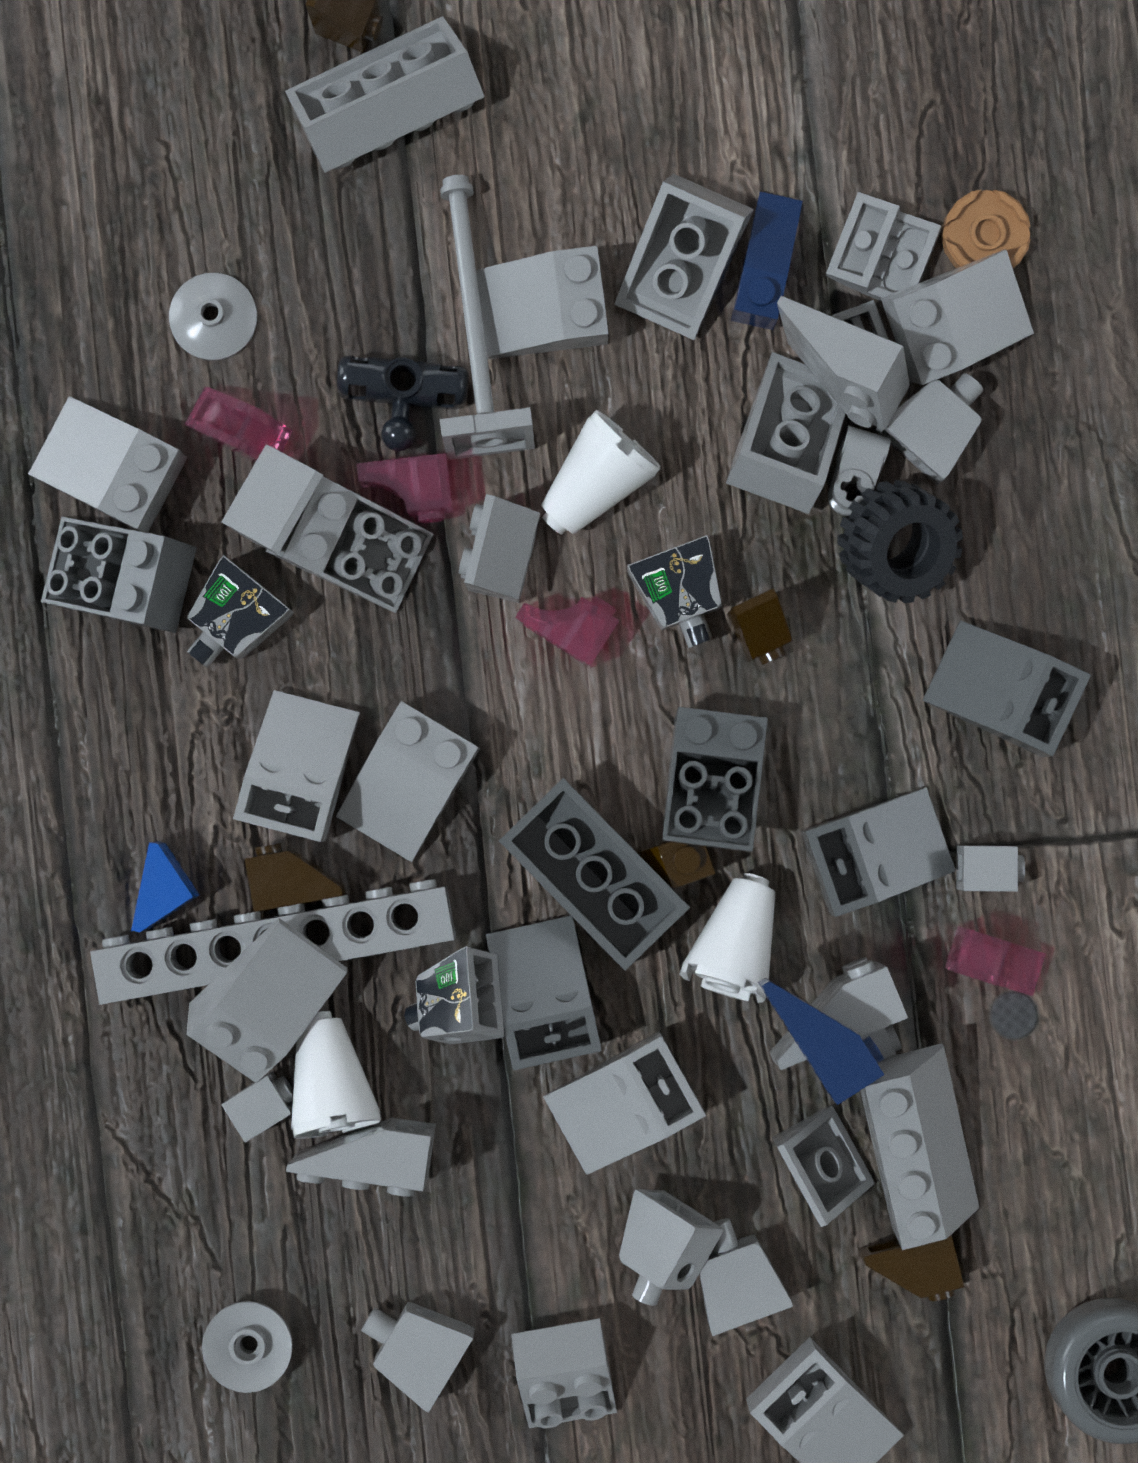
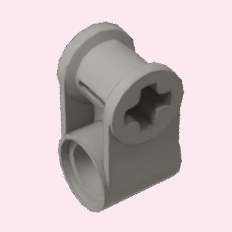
(859, 464)

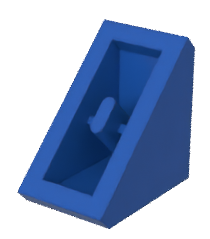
(162, 888)

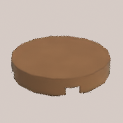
(985, 225)

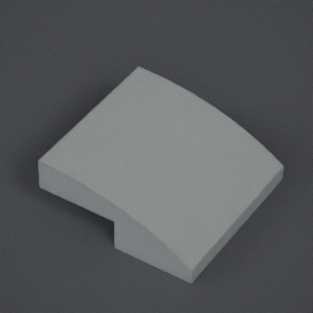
(882, 248)

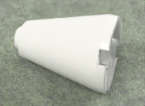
(596, 475)
(736, 941)
(329, 1082)

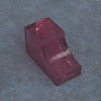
(236, 424)
(418, 481)
(575, 630)
(995, 961)

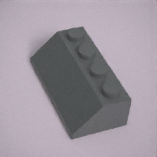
(594, 874)

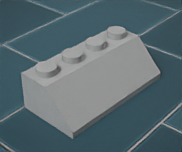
(385, 94)
(920, 1147)

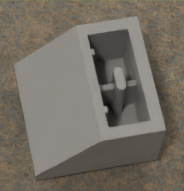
(500, 549)
(563, 1373)

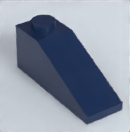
(767, 261)
(832, 1049)

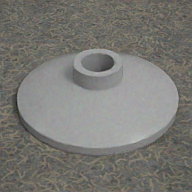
(228, 331)
(243, 1368)

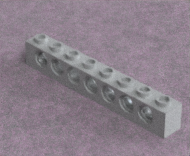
(119, 981)

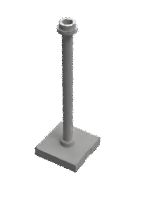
(487, 430)

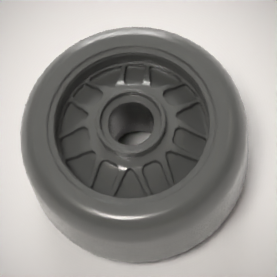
(1076, 1365)

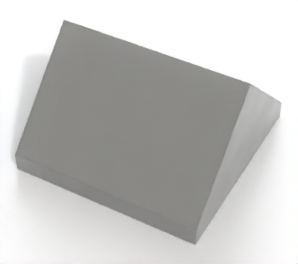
(272, 499)
(824, 1164)

